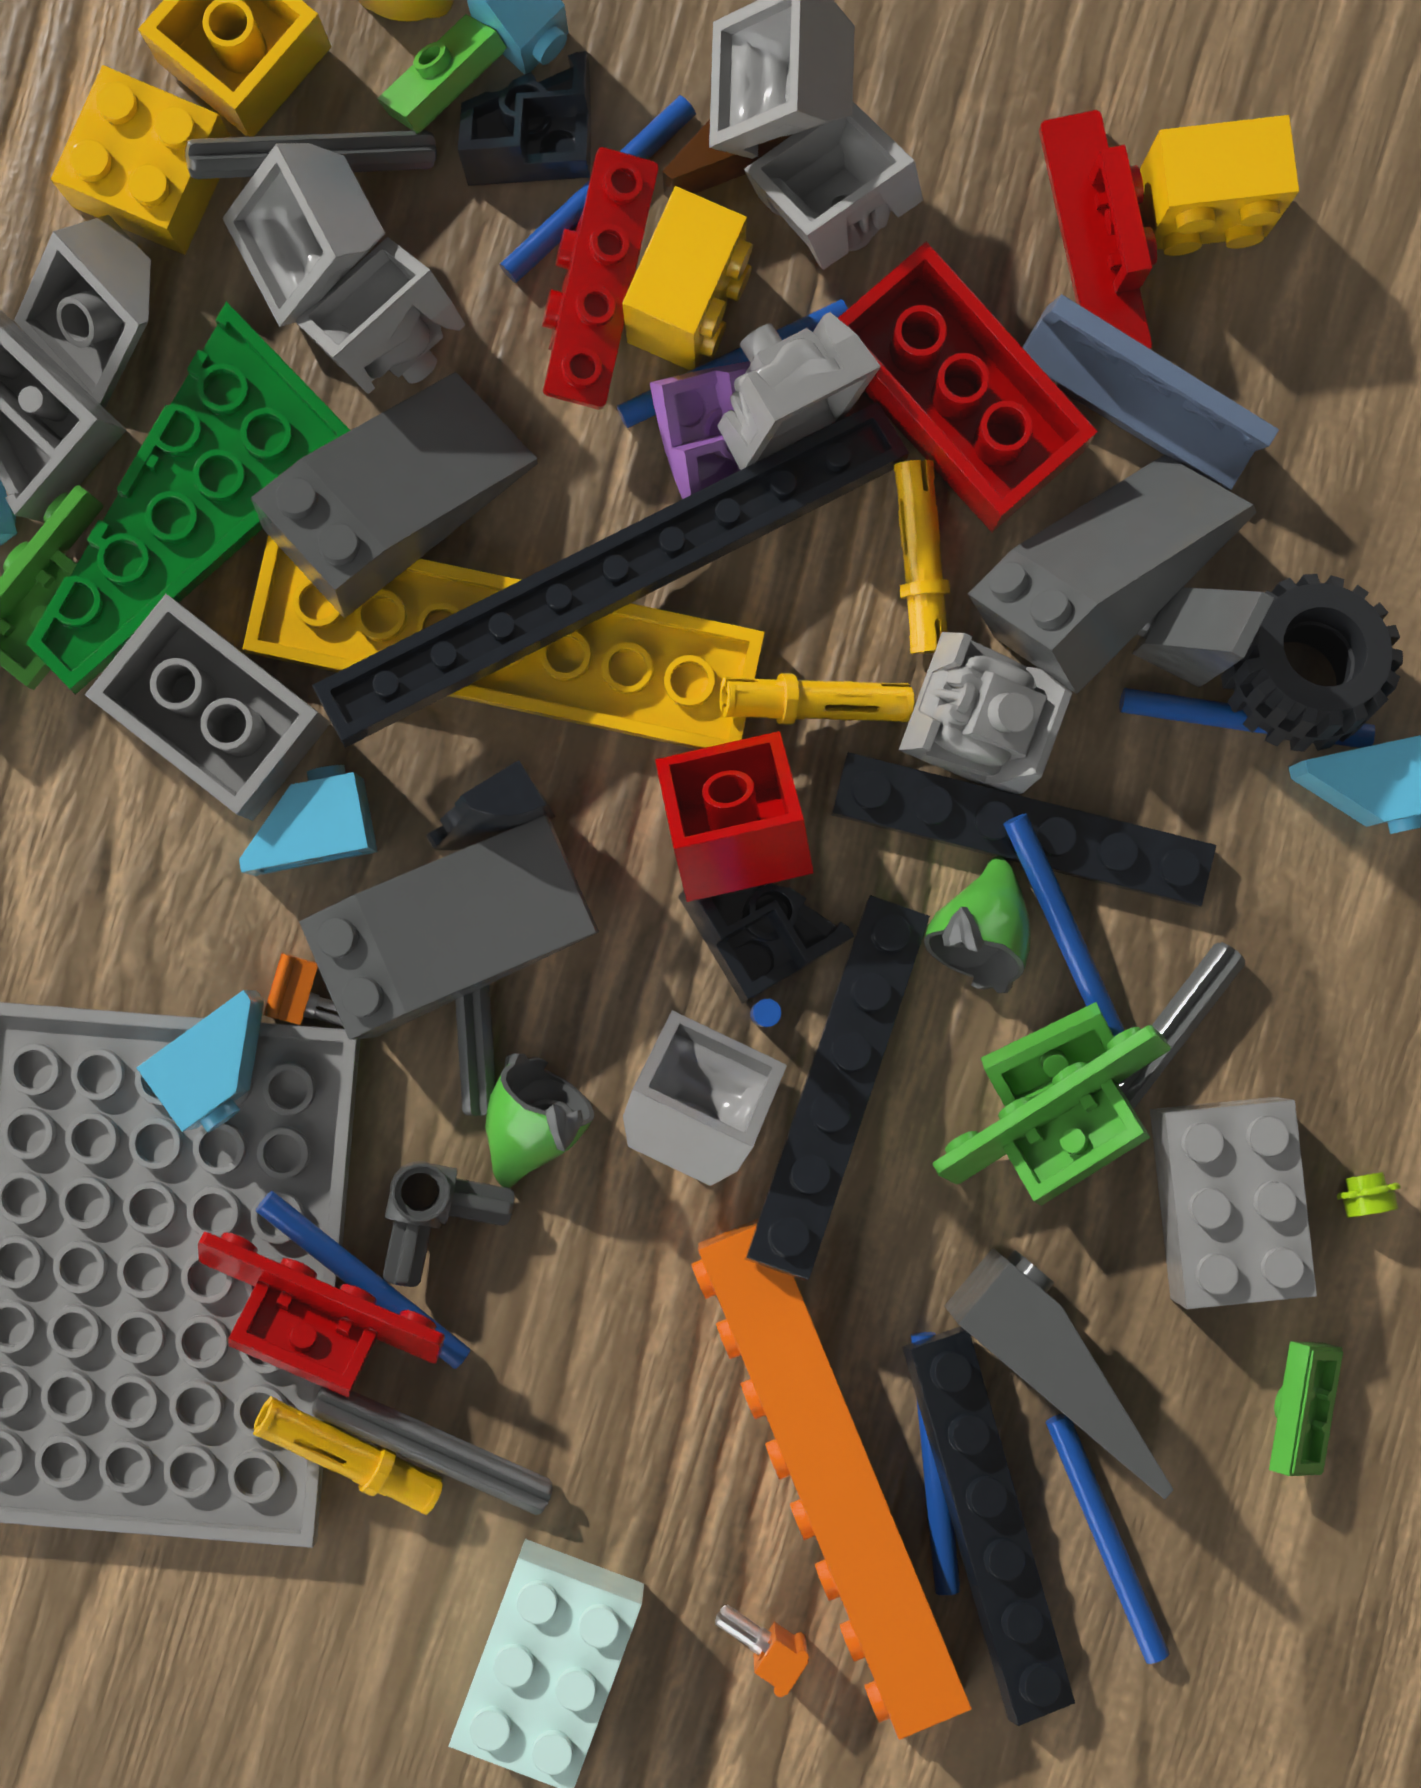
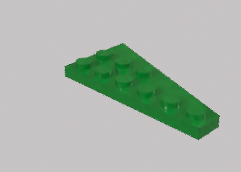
(184, 497)

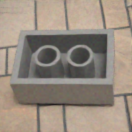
(207, 708)
(1233, 1202)

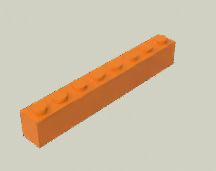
(835, 1484)

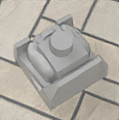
(779, 72)
(837, 184)
(301, 226)
(383, 317)
(794, 387)
(985, 716)
(700, 1100)

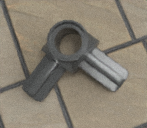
(413, 1225)

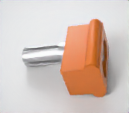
(292, 996)
(777, 1652)

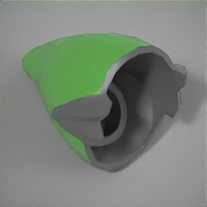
(984, 929)
(532, 1118)

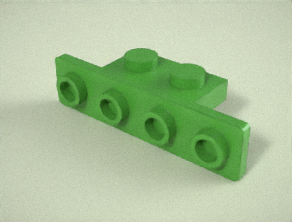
(34, 575)
(1068, 1127)

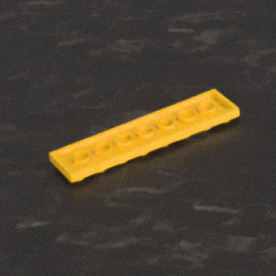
(623, 673)

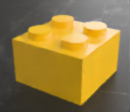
(237, 52)
(132, 159)
(1218, 183)
(686, 279)

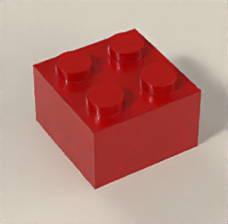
(734, 816)

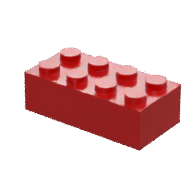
(965, 388)

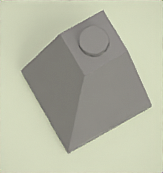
(89, 303)

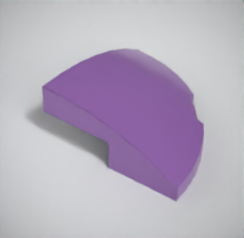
(688, 417)

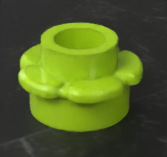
(1368, 1195)

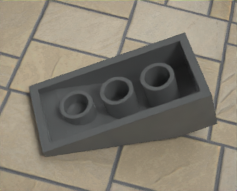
(390, 490)
(1107, 569)
(448, 928)
(1024, 1327)

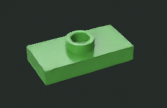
(442, 73)
(1305, 1408)

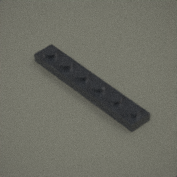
(1072, 839)
(837, 1089)
(988, 1525)

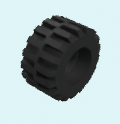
(1348, 635)

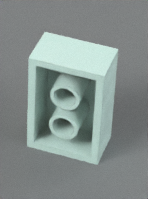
(548, 1665)

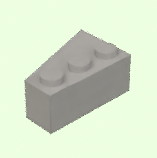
(47, 426)

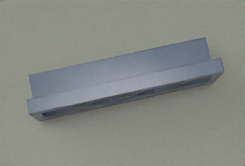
(1146, 393)

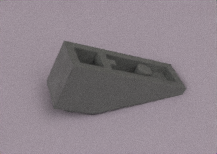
(1202, 632)

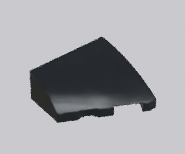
(529, 129)
(491, 809)
(763, 935)

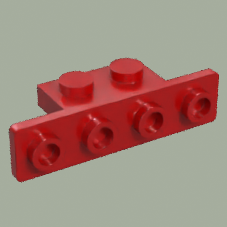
(1100, 220)
(599, 271)
(308, 1323)

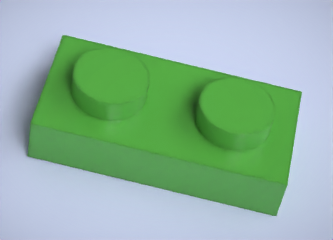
(1032, 1061)

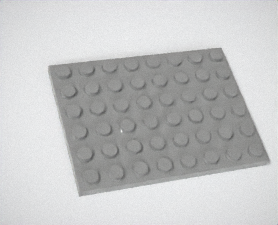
(110, 1327)

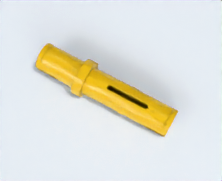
(921, 554)
(805, 699)
(365, 1464)

